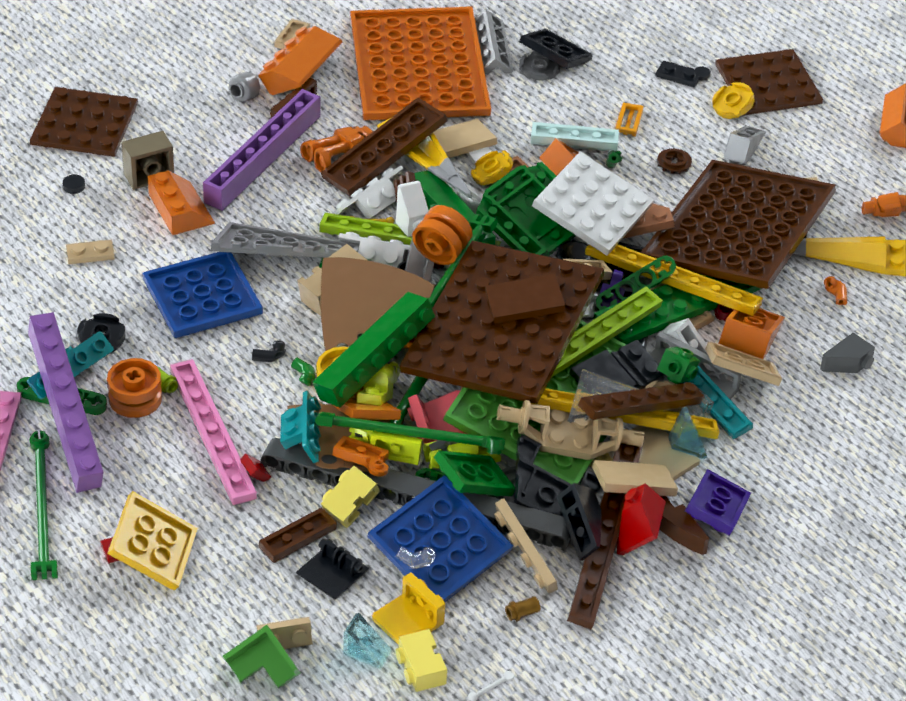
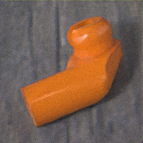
(836, 288)

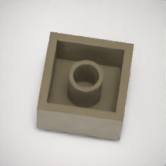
(146, 157)

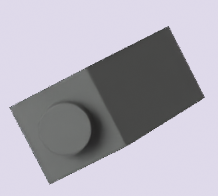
(848, 356)

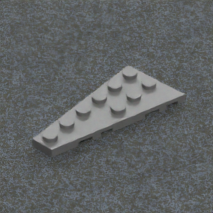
(260, 240)

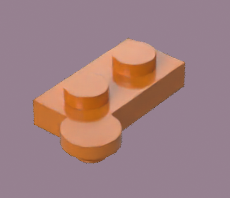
(362, 454)

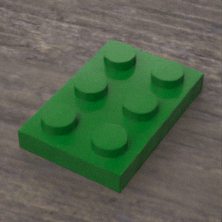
(474, 473)

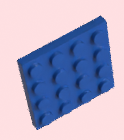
(202, 293)
(451, 526)

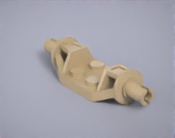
(569, 439)

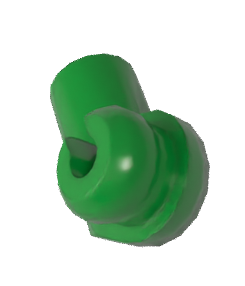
(613, 158)
(306, 369)

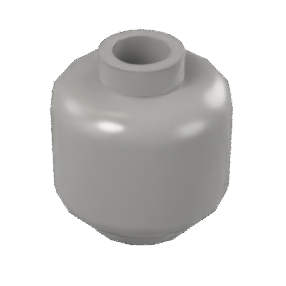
(244, 86)

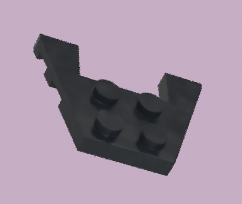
(538, 487)

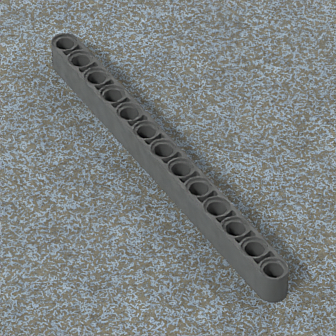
(402, 487)

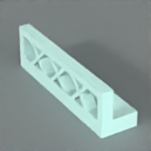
(575, 136)

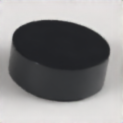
(73, 184)

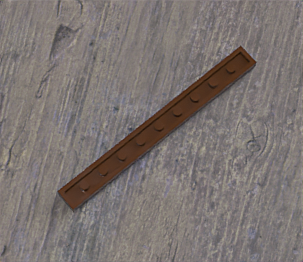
(597, 565)

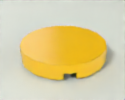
(733, 100)
(492, 167)

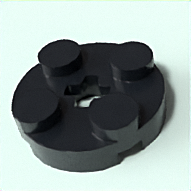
(105, 323)

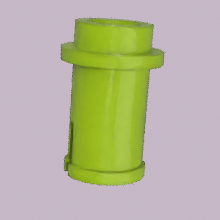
(168, 382)

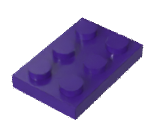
(718, 502)

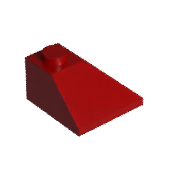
(640, 518)

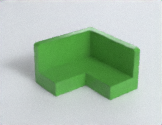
(260, 652)

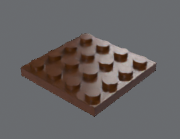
(774, 78)
(84, 121)

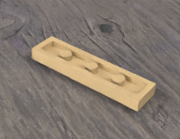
(529, 555)

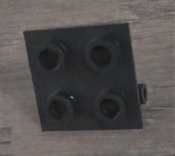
(332, 569)

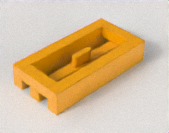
(627, 130)

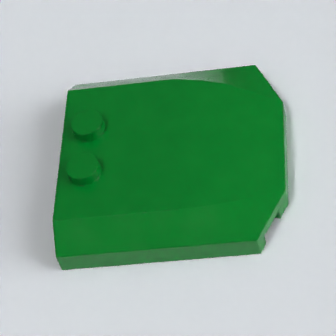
(519, 222)

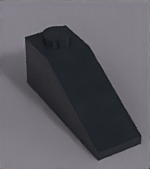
(582, 518)

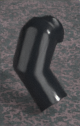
(270, 355)

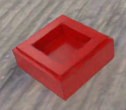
(255, 468)

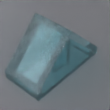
(685, 436)
(364, 643)

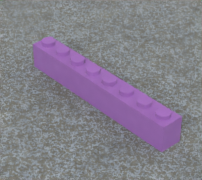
(261, 150)
(65, 402)

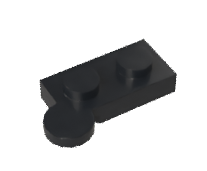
(682, 74)

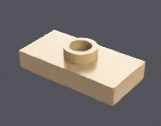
(289, 32)

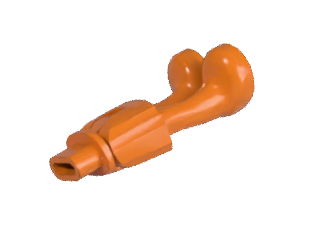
(324, 149)
(886, 205)

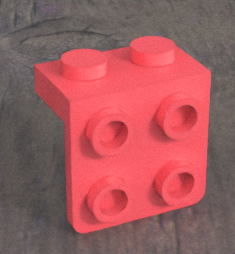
(431, 413)

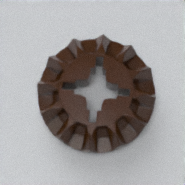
(666, 157)

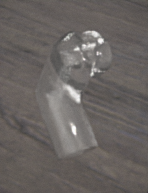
(416, 560)

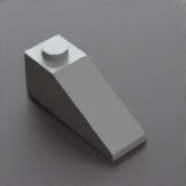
(743, 144)

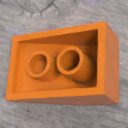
(751, 333)

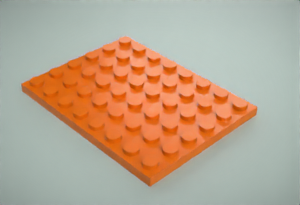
(421, 56)

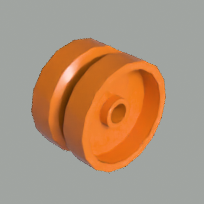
(442, 235)
(134, 387)

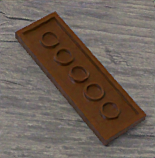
(384, 146)

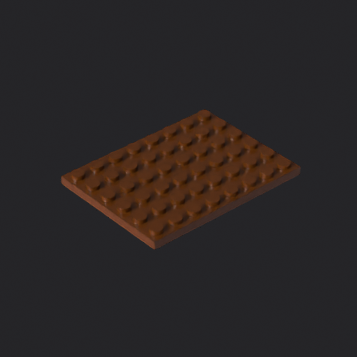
(741, 223)
(504, 357)

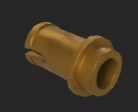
(522, 608)

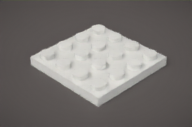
(593, 203)

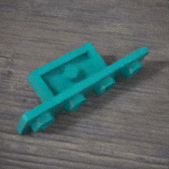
(80, 359)
(299, 426)

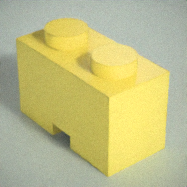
(348, 496)
(422, 665)

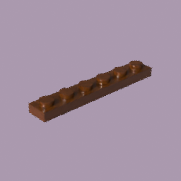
(640, 400)

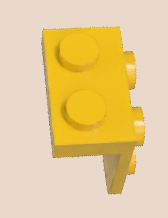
(412, 611)

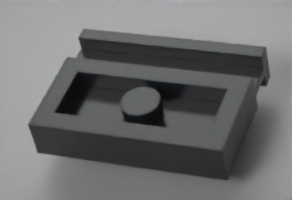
(638, 364)

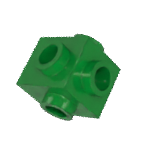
(679, 365)

